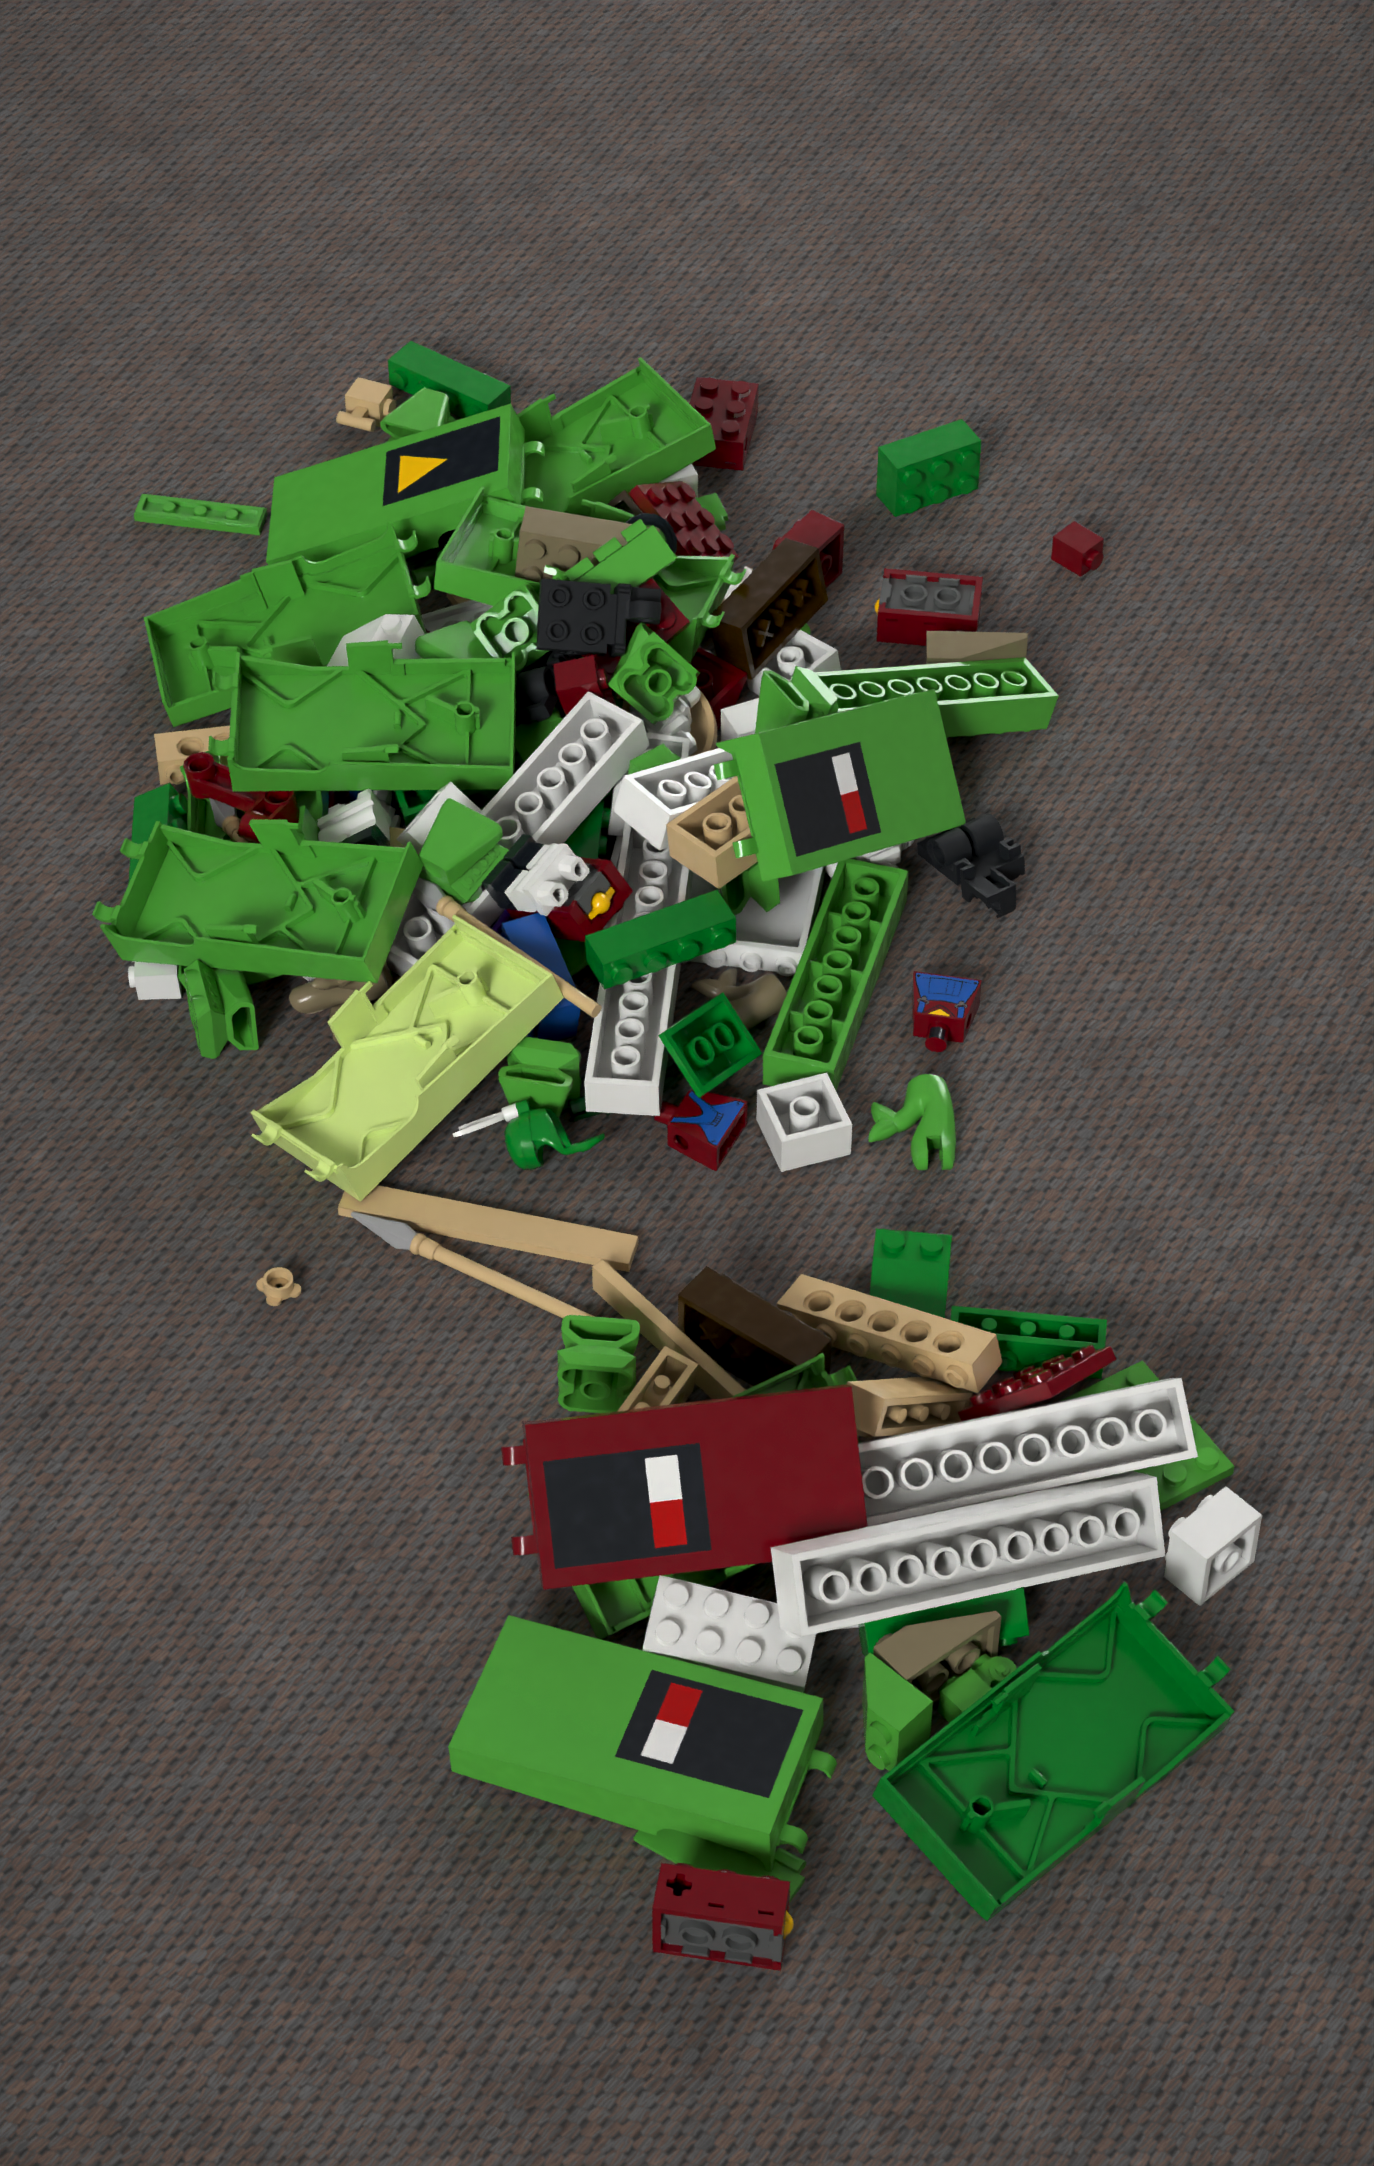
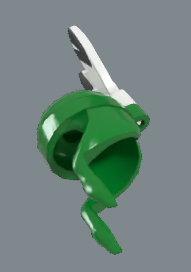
(529, 1132)

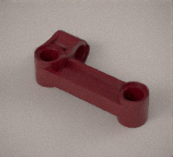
(213, 781)

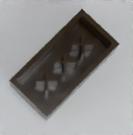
(770, 607)
(745, 1330)

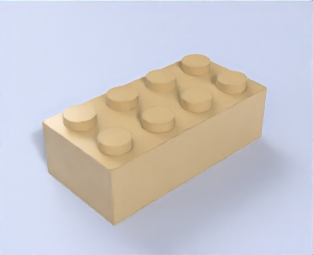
(705, 833)

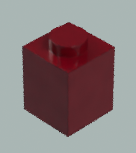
(1077, 549)

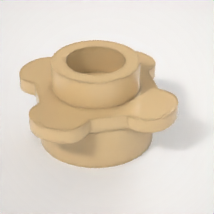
(278, 1277)

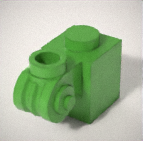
(962, 1692)

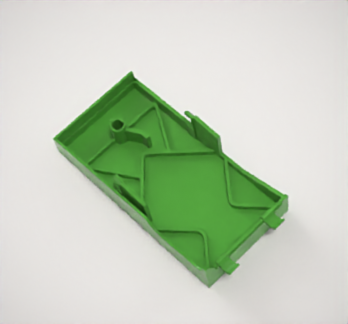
(483, 558)

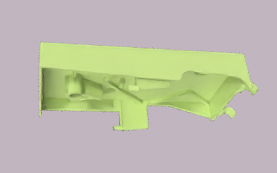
(408, 1058)

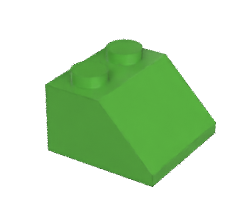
(894, 1715)

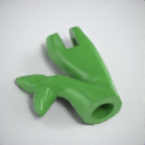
(925, 1098)

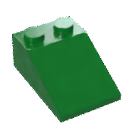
(710, 1044)
(912, 1269)

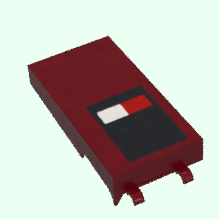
(688, 1484)

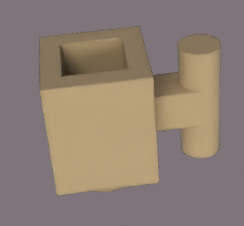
(366, 404)

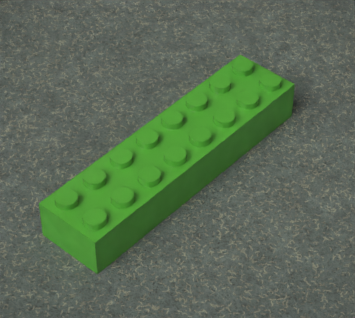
(970, 694)
(836, 973)

